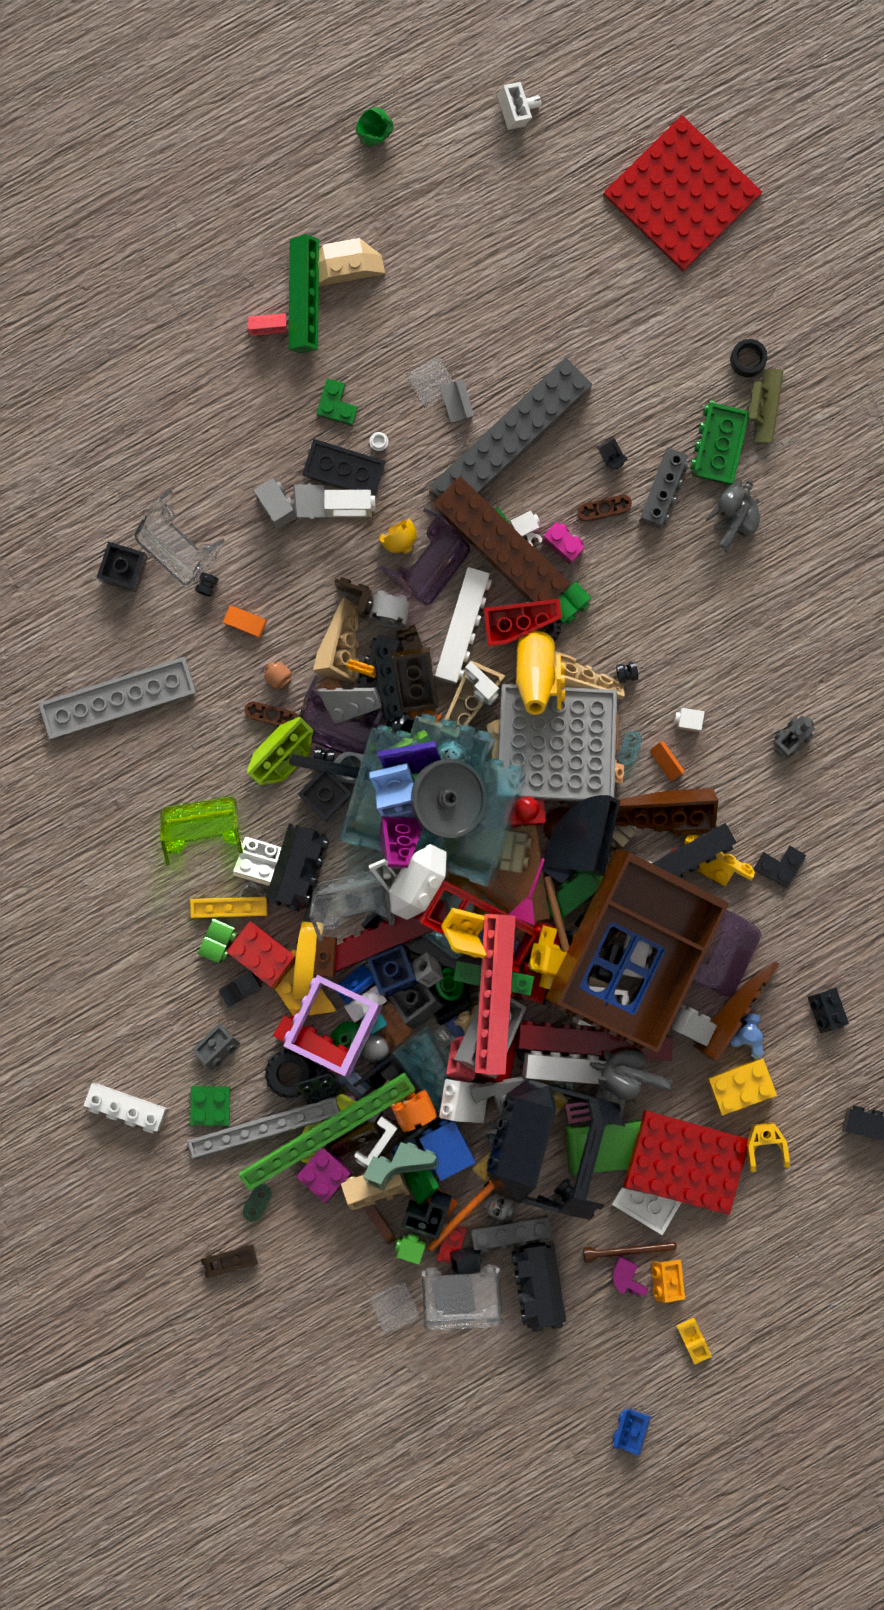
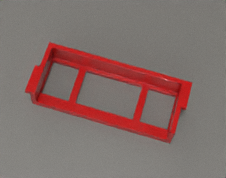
(523, 948)

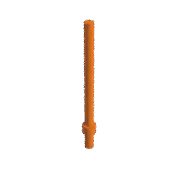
(462, 1215)

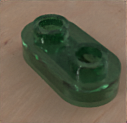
(257, 1202)

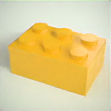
(741, 1086)

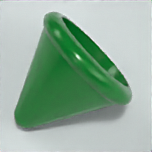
(447, 987)

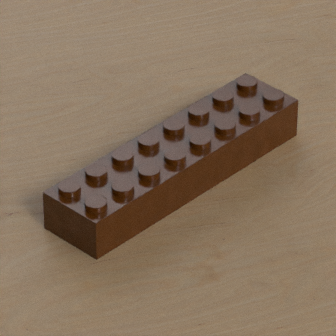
(499, 542)

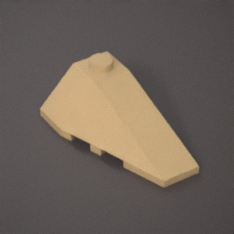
(583, 677)

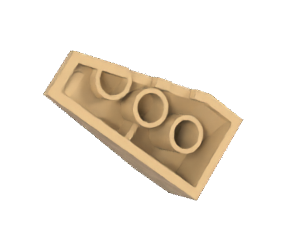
(339, 644)

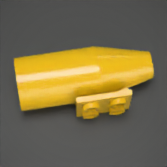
(536, 672)

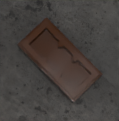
(325, 956)

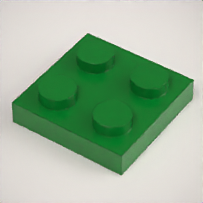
(210, 1105)

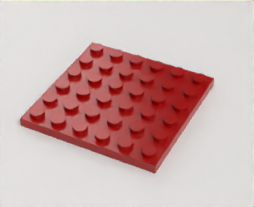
(682, 193)

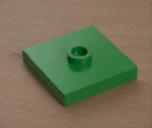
(421, 1184)

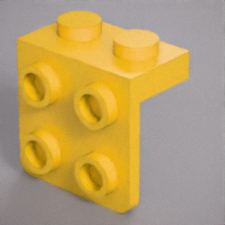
(462, 932)

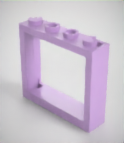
(359, 1040)

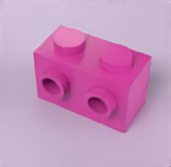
(563, 542)

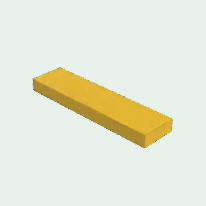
(229, 907)

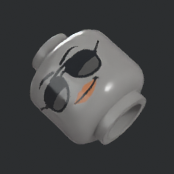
(500, 1207)

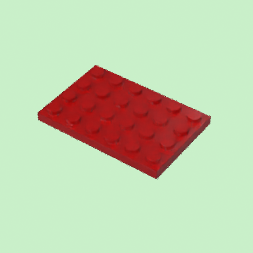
(686, 1162)

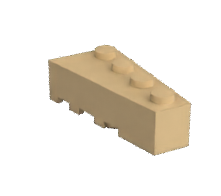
(464, 704)

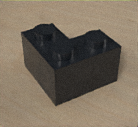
(427, 1218)

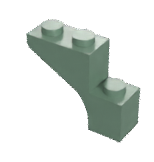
(407, 1159)

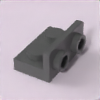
(216, 1047)

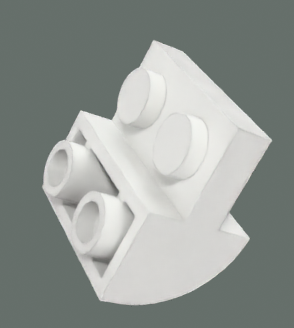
(257, 861)

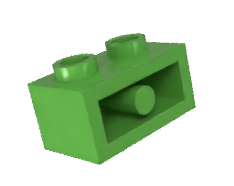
(410, 1248)

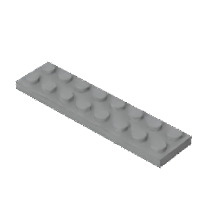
(117, 698)

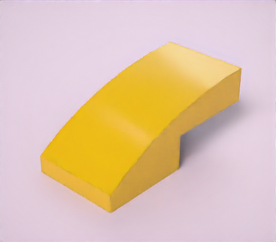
(694, 1341)

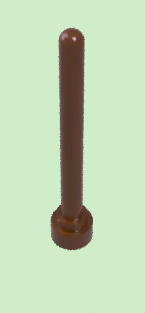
(592, 1254)

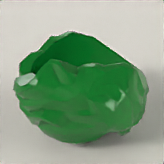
(374, 126)

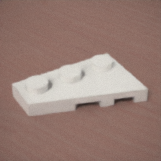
(647, 1208)

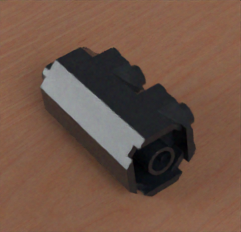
(296, 867)
(539, 1286)

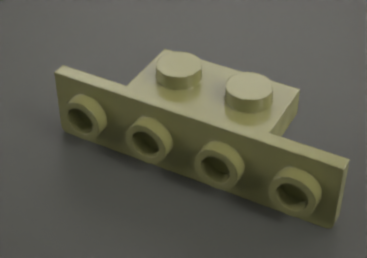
(765, 405)

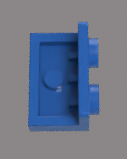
(631, 1431)

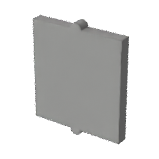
(309, 501)

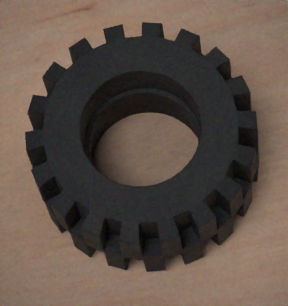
(275, 1063)

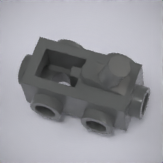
(799, 730)

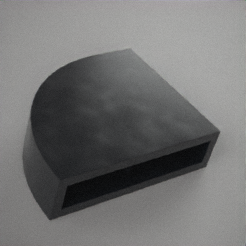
(583, 837)

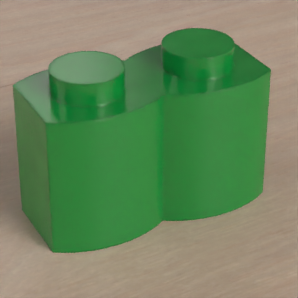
(572, 601)

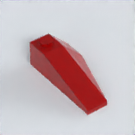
(514, 621)

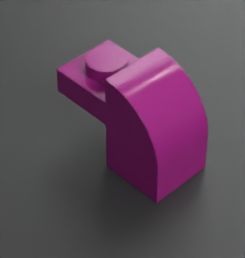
(622, 1277)

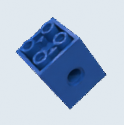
(449, 1148)

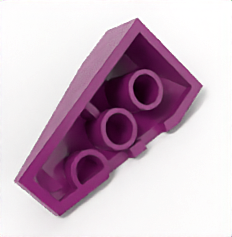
(399, 839)

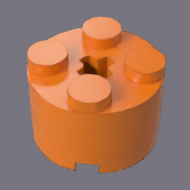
(414, 1111)

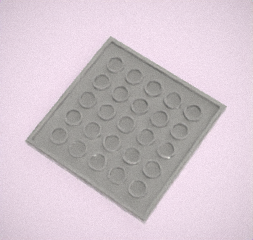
(563, 749)

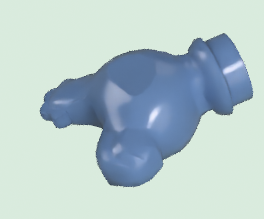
(750, 1036)

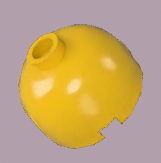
(400, 537)

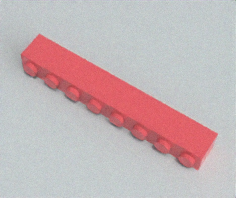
(495, 994)

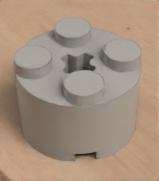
(389, 610)

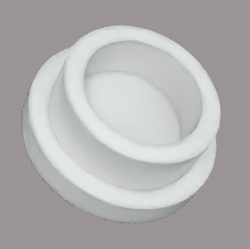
(378, 441)

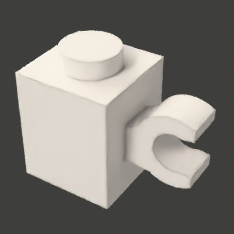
(526, 526)

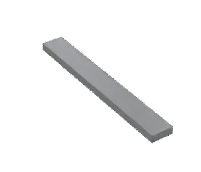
(263, 1128)

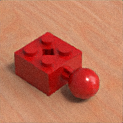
(528, 812)

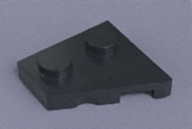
(453, 1008)

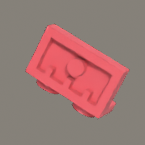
(267, 324)

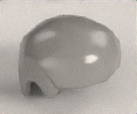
(376, 1049)

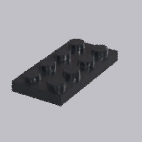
(343, 467)

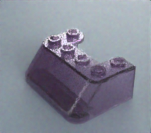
(730, 955)

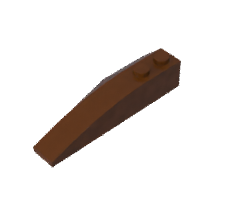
(672, 811)
(731, 1012)

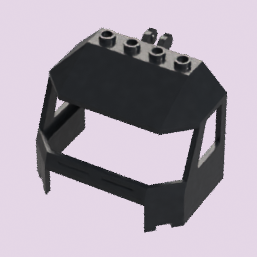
(523, 1140)

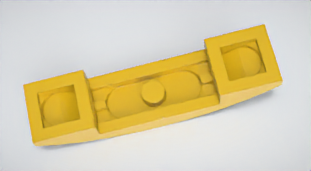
(304, 960)

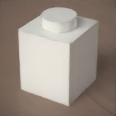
(689, 719)

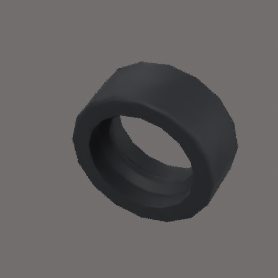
(751, 343)

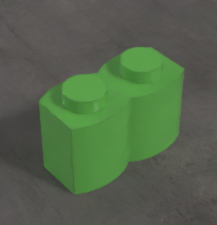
(217, 940)

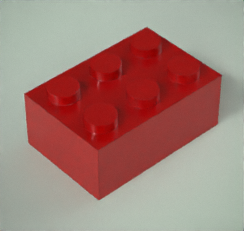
(262, 955)

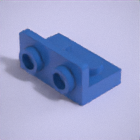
(357, 982)

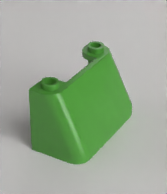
(614, 1149)

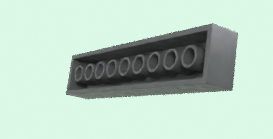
(517, 429)

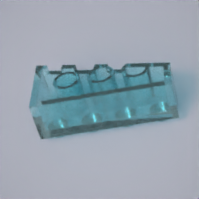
(424, 1064)

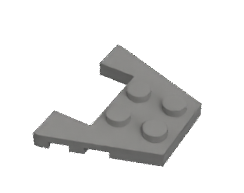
(497, 1090)

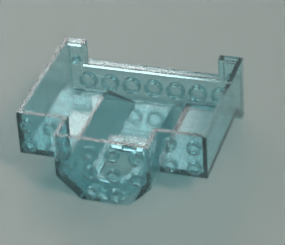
(470, 855)

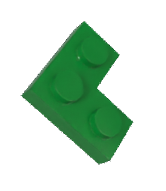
(331, 405)

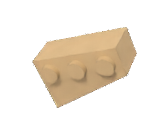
(360, 1194)

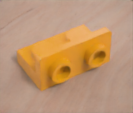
(667, 1281)

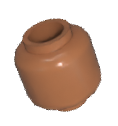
(277, 675)

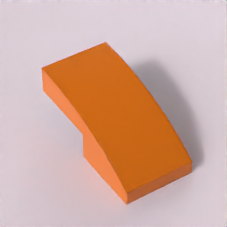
(244, 621)

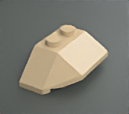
(348, 262)

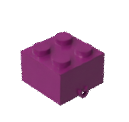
(324, 1174)

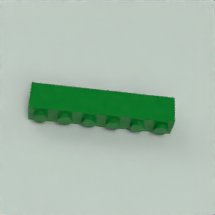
(303, 293)

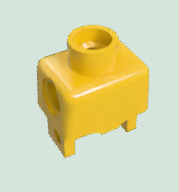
(546, 957)

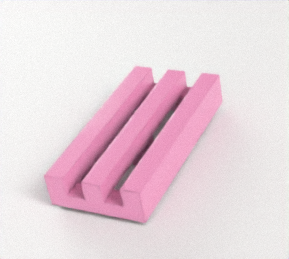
(579, 1119)

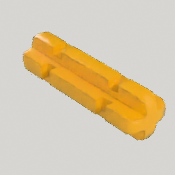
(361, 668)

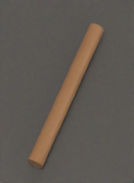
(556, 913)

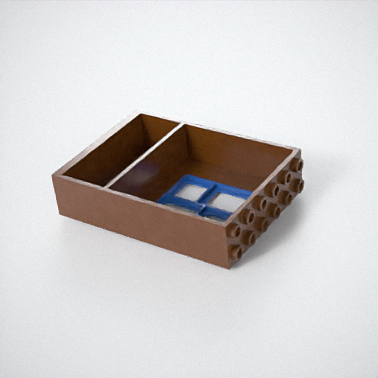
(651, 909)

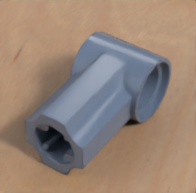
(349, 1081)

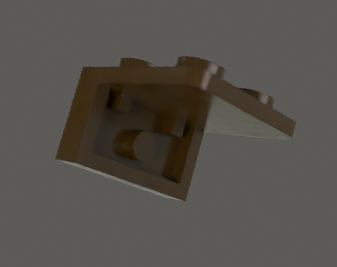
(361, 591)

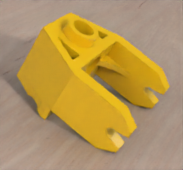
(774, 1136)

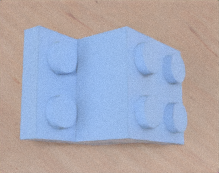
(393, 790)

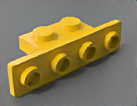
(723, 867)

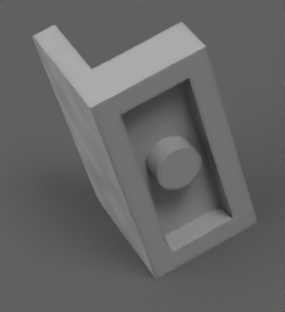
(456, 400)

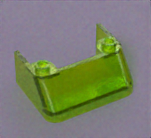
(199, 822)

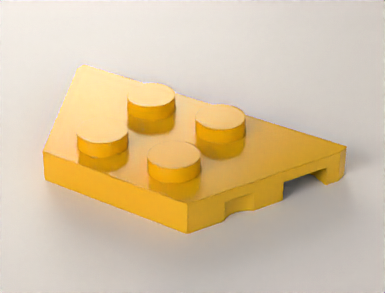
(285, 990)

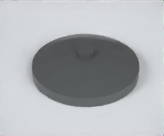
(448, 798)

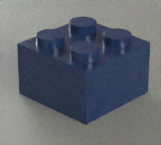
(393, 970)

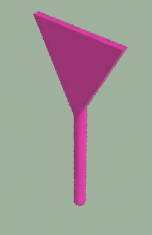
(524, 910)

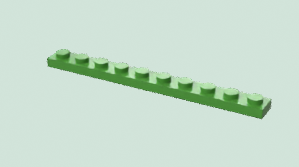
(326, 1131)

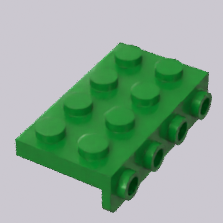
(719, 443)

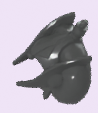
(741, 510)
(624, 1072)

